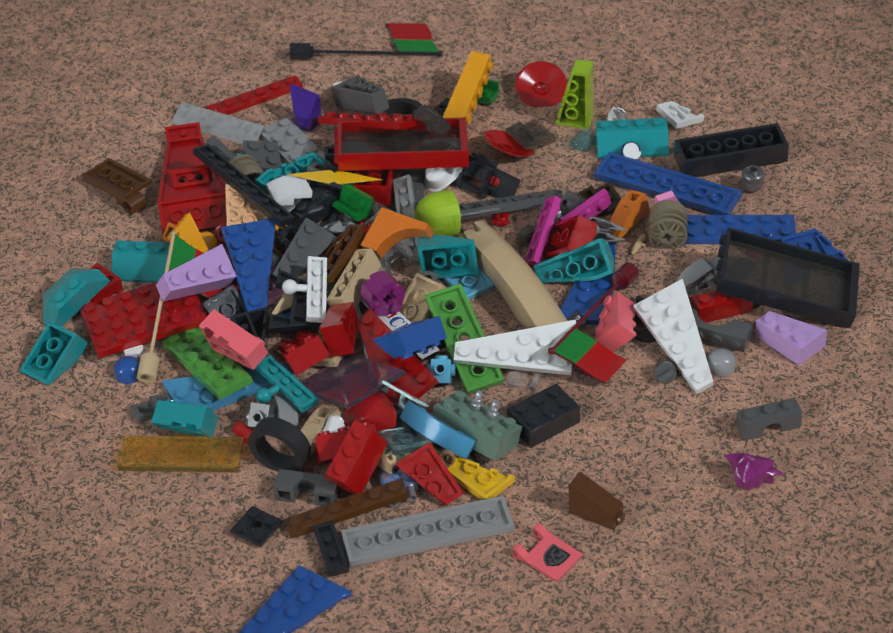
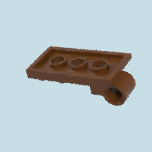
(120, 183)

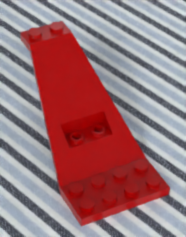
(202, 198)

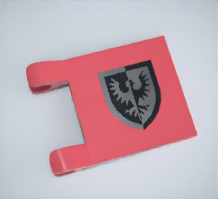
(550, 555)

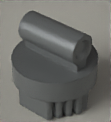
(665, 371)

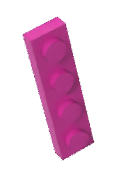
(542, 230)

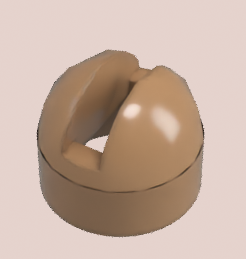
(451, 458)

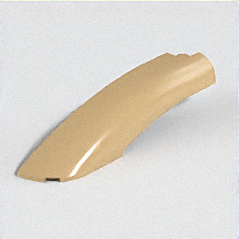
(513, 278)

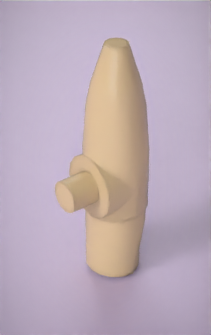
(638, 244)

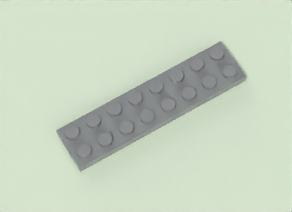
(427, 531)

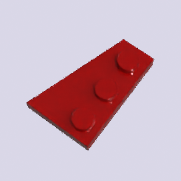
(430, 473)

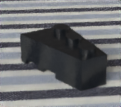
(254, 322)

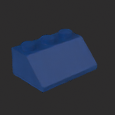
(412, 338)

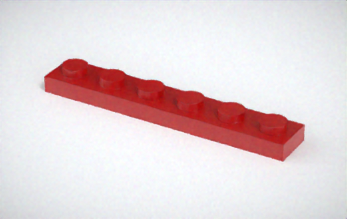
(255, 96)

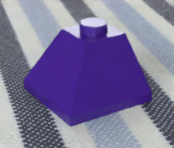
(305, 108)

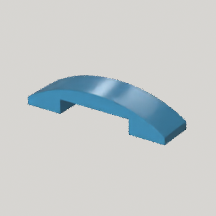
(437, 430)

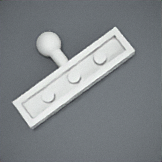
(315, 288)

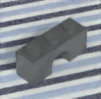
(754, 420)
(292, 483)

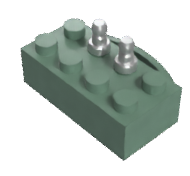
(492, 430)

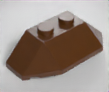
(342, 250)

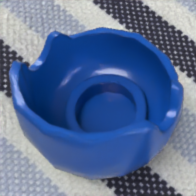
(126, 369)

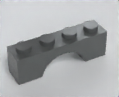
(732, 335)

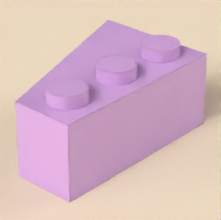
(790, 336)

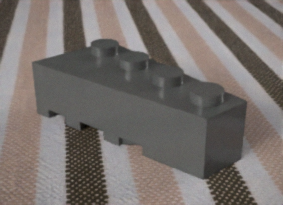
(360, 96)

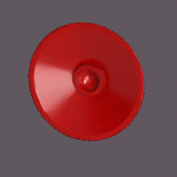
(541, 84)
(506, 144)
(375, 409)

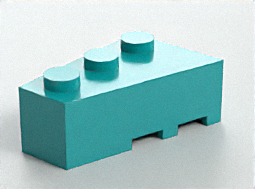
(185, 418)

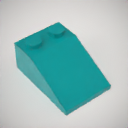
(448, 256)
(53, 353)

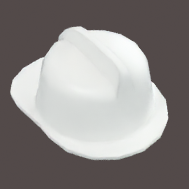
(439, 178)

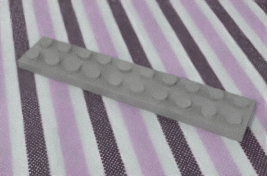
(294, 144)

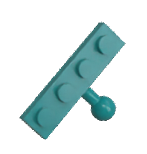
(284, 383)

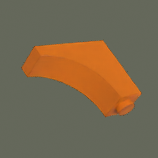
(392, 228)

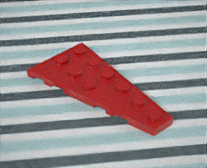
(381, 120)

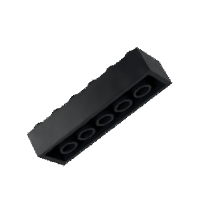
(731, 150)

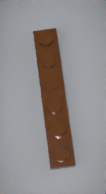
(347, 507)

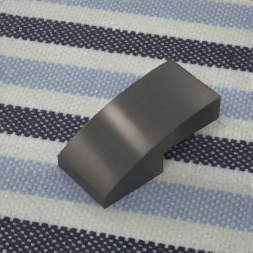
(144, 411)

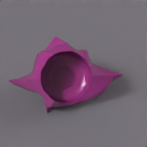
(752, 470)

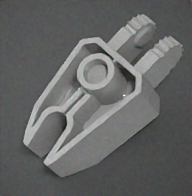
(606, 226)
(699, 275)

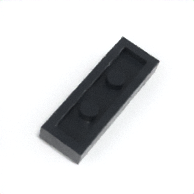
(331, 549)

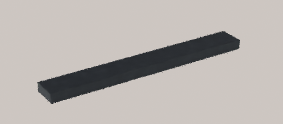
(243, 185)

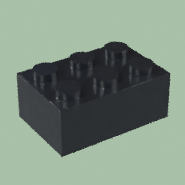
(545, 415)

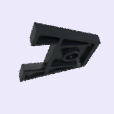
(297, 318)

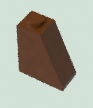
(594, 503)

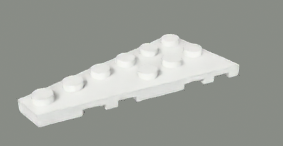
(674, 328)

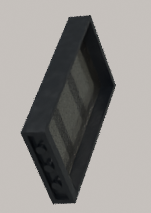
(787, 277)

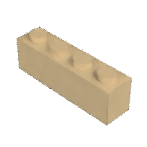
(358, 270)

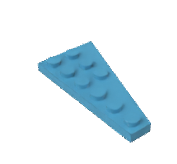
(193, 392)

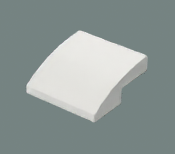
(288, 188)

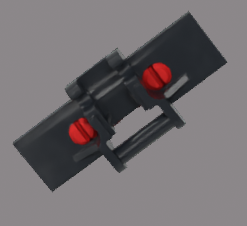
(492, 179)

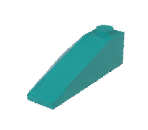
(298, 166)
(581, 264)

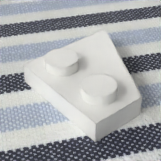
(678, 115)

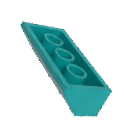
(649, 135)
(139, 260)

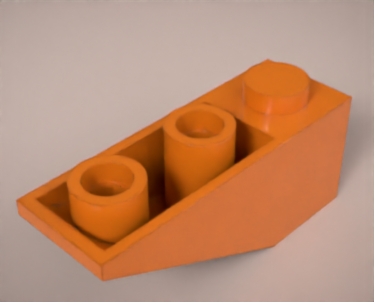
(630, 211)

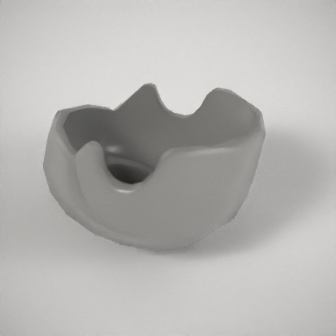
(721, 362)

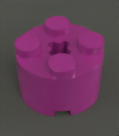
(382, 293)

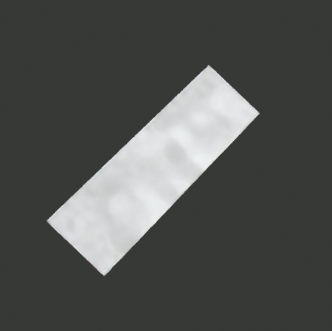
(218, 123)

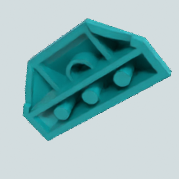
(71, 294)

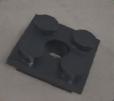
(256, 518)

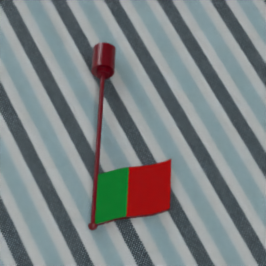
(584, 350)

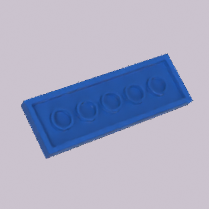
(708, 228)

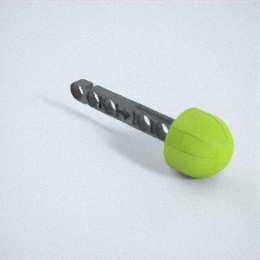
(445, 214)

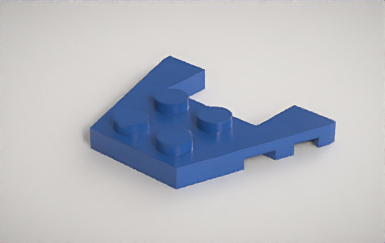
(813, 241)

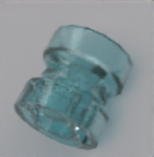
(583, 140)

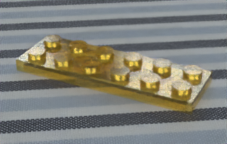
(181, 453)

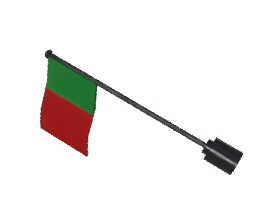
(407, 38)

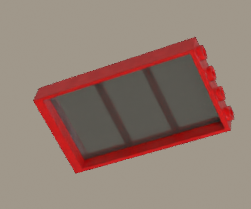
(400, 149)

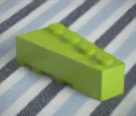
(578, 98)

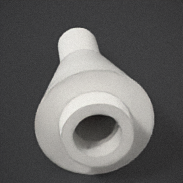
(333, 423)

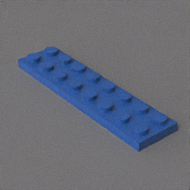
(658, 180)

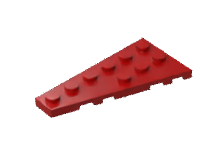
(417, 378)

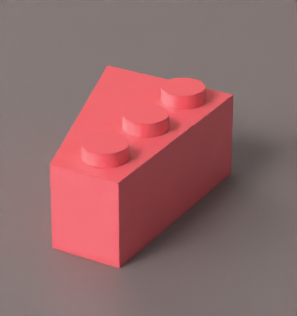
(616, 322)
(233, 340)

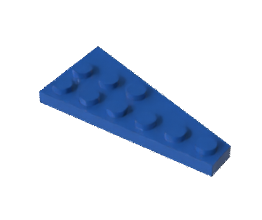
(251, 258)
(585, 294)
(296, 603)

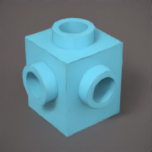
(449, 369)

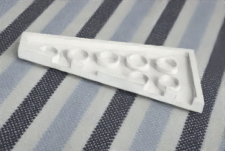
(517, 350)

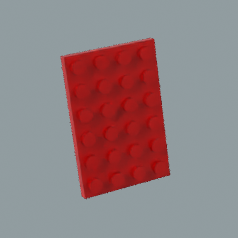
(130, 318)

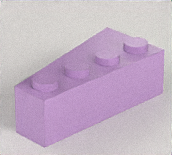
(198, 275)

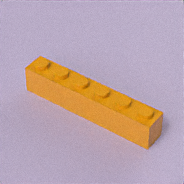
(469, 86)

